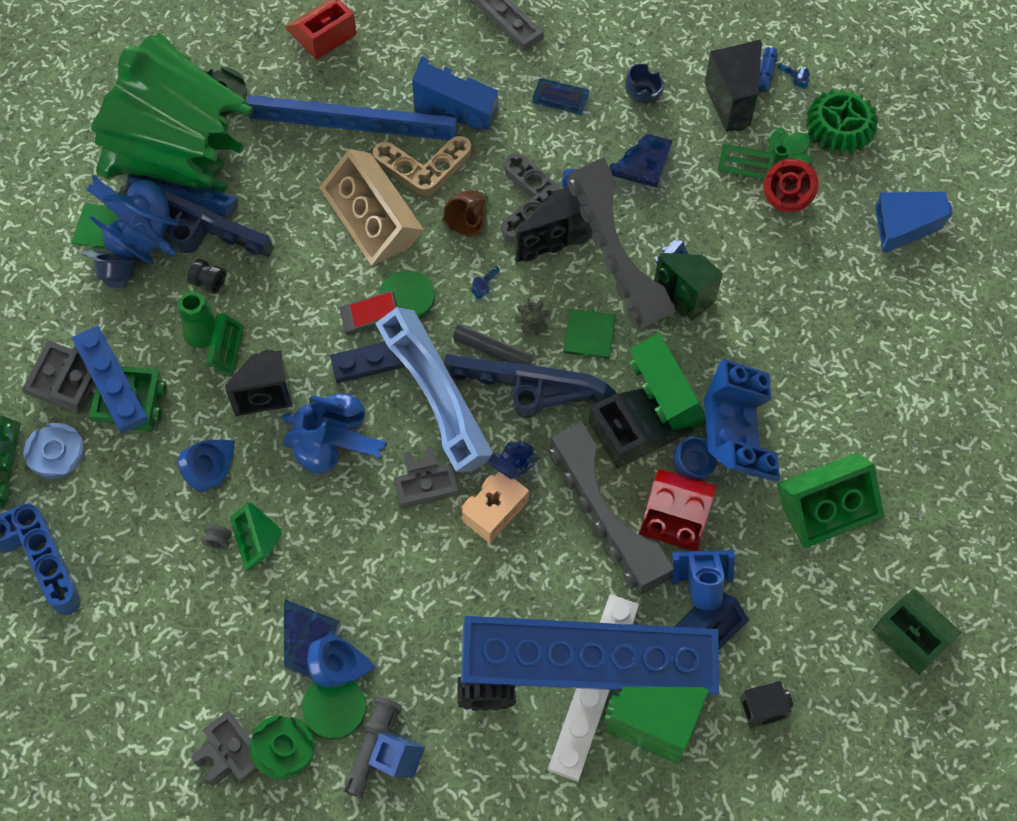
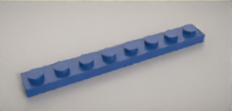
(352, 118)

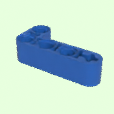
(42, 560)

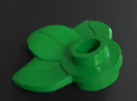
(789, 146)

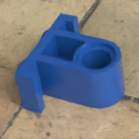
(704, 575)

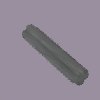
(491, 345)

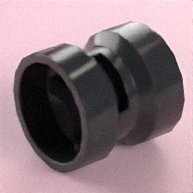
(207, 276)

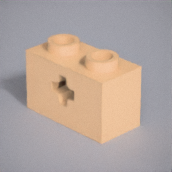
(492, 520)

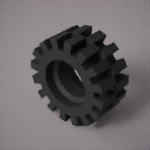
(485, 696)

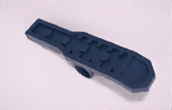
(198, 220)
(542, 384)

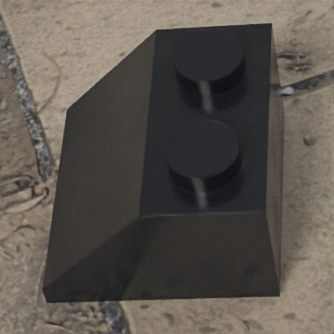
(260, 384)

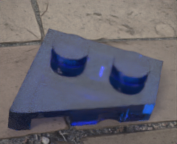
(644, 161)
(300, 631)

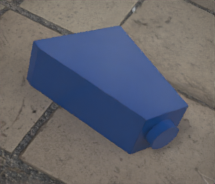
(910, 216)

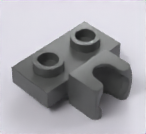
(425, 481)
(227, 750)

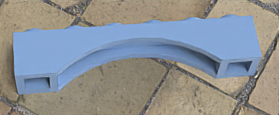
(458, 429)

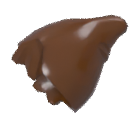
(466, 212)

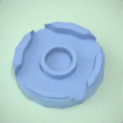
(59, 458)

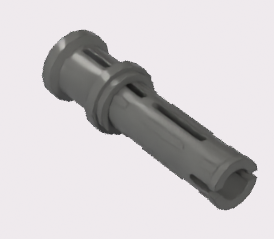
(380, 722)

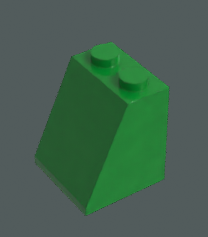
(656, 718)

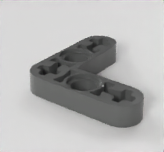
(537, 194)

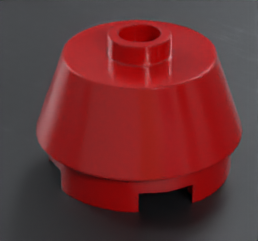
(791, 185)

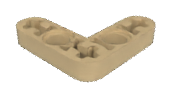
(423, 172)

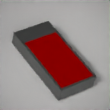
(367, 312)

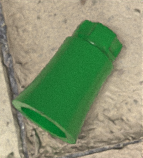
(196, 319)

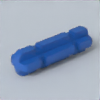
(767, 68)

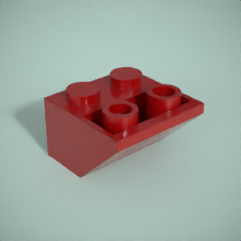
(324, 27)
(677, 509)

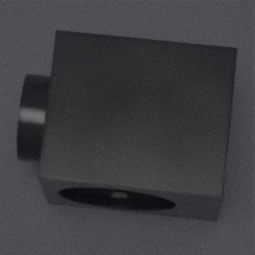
(766, 704)

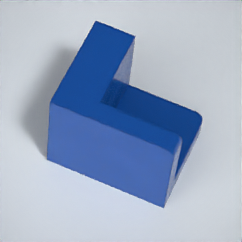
(396, 755)

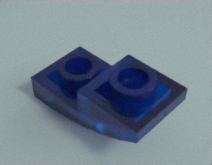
(514, 459)

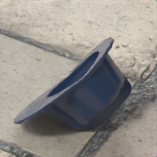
(111, 268)

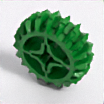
(858, 124)

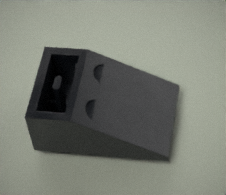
(552, 227)
(631, 426)

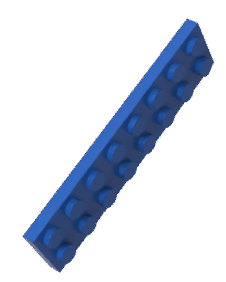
(587, 654)

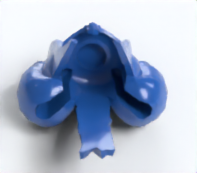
(142, 223)
(324, 426)

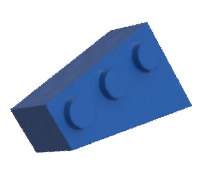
(444, 94)

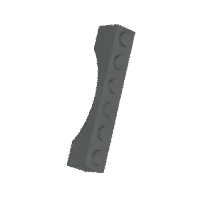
(595, 191)
(641, 559)

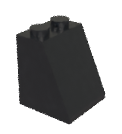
(734, 83)

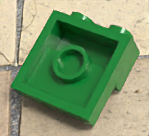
(148, 389)

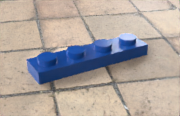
(213, 200)
(110, 379)

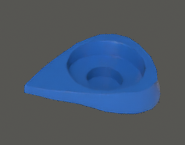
(206, 463)
(337, 662)

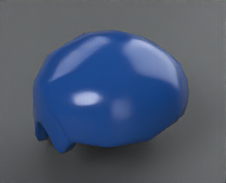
(693, 453)

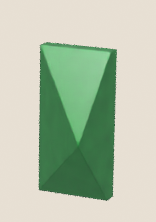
(254, 534)

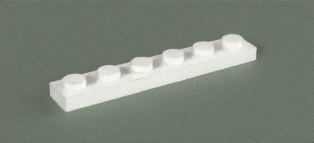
(586, 706)

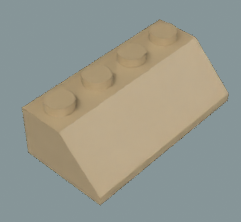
(370, 207)

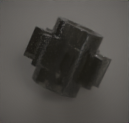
(530, 309)

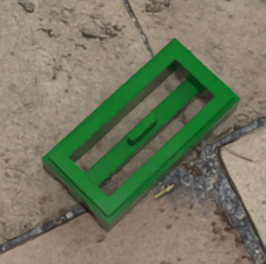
(723, 157)
(221, 342)

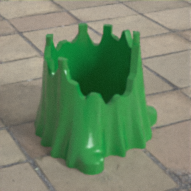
(165, 118)

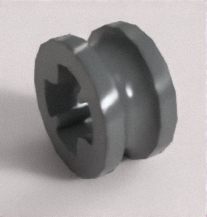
(216, 537)

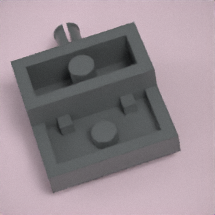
(60, 378)

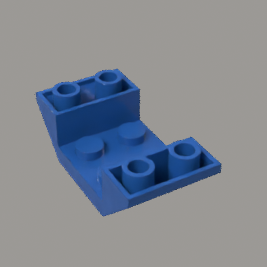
(733, 420)

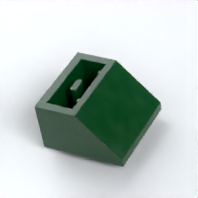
(689, 281)
(916, 631)

